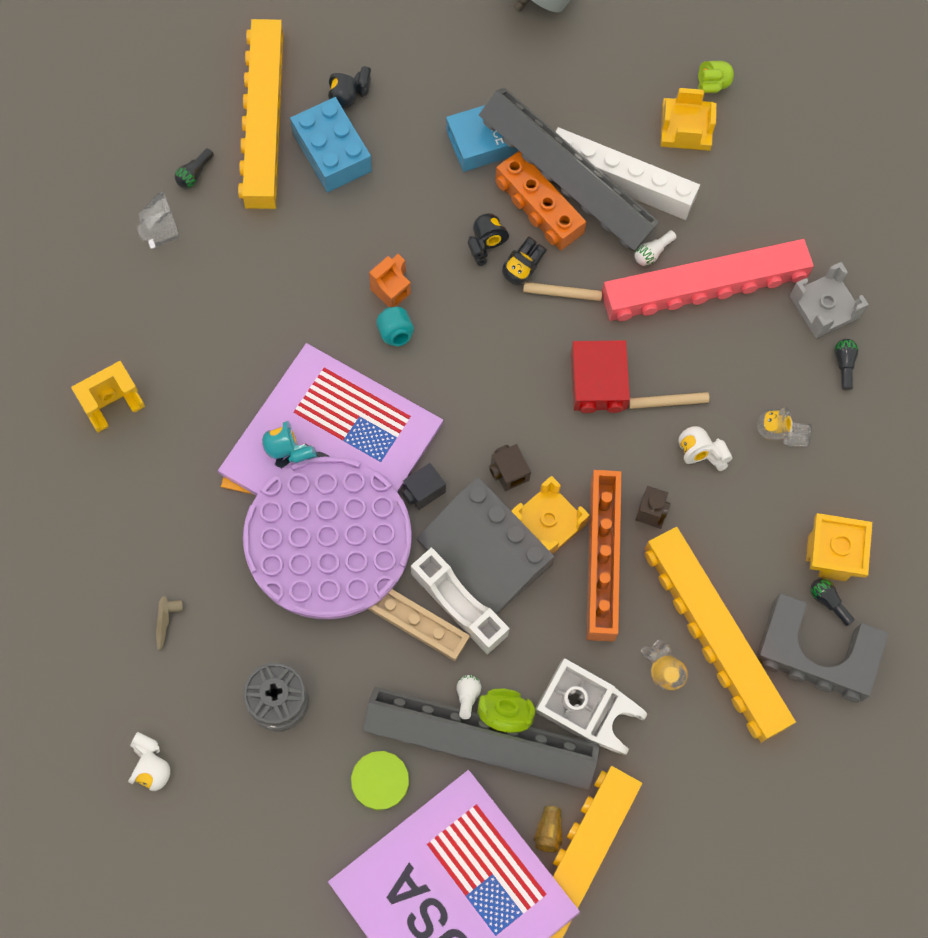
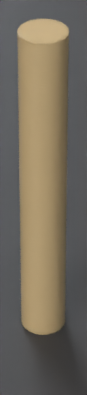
(562, 291)
(669, 400)

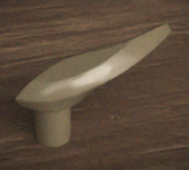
(163, 618)

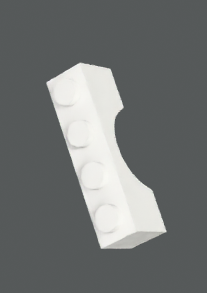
(450, 594)

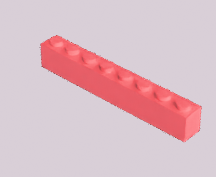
(706, 280)

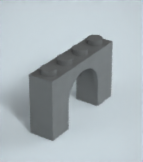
(782, 652)

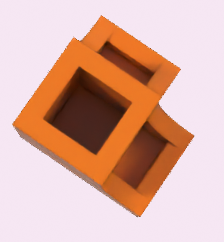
(389, 282)

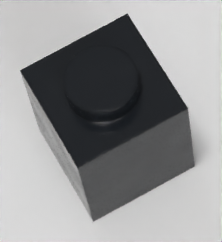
(423, 487)

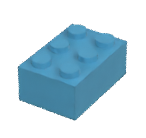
(331, 144)

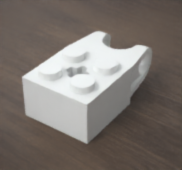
(597, 709)

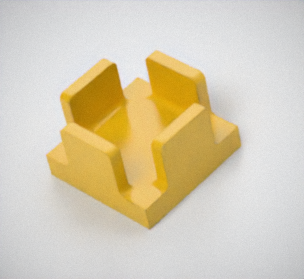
(688, 121)
(839, 547)

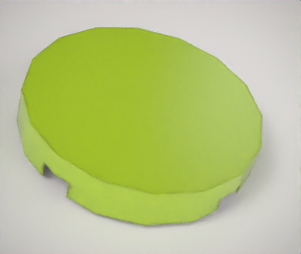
(506, 710)
(380, 780)

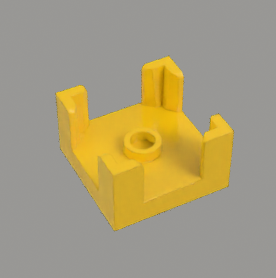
(104, 389)
(551, 516)

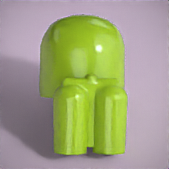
(715, 76)

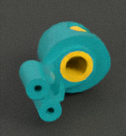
(283, 443)

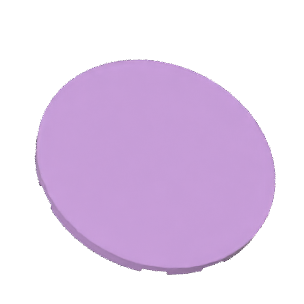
(327, 538)

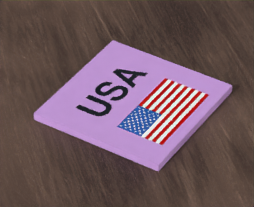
(339, 417)
(454, 875)

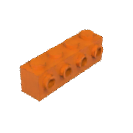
(540, 201)

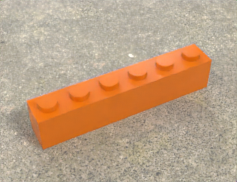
(604, 556)

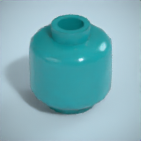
(395, 326)

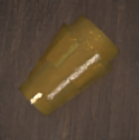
(549, 831)

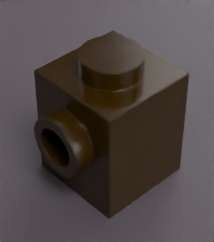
(509, 467)

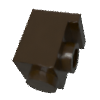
(653, 507)

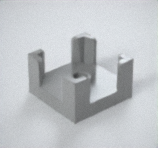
(827, 302)

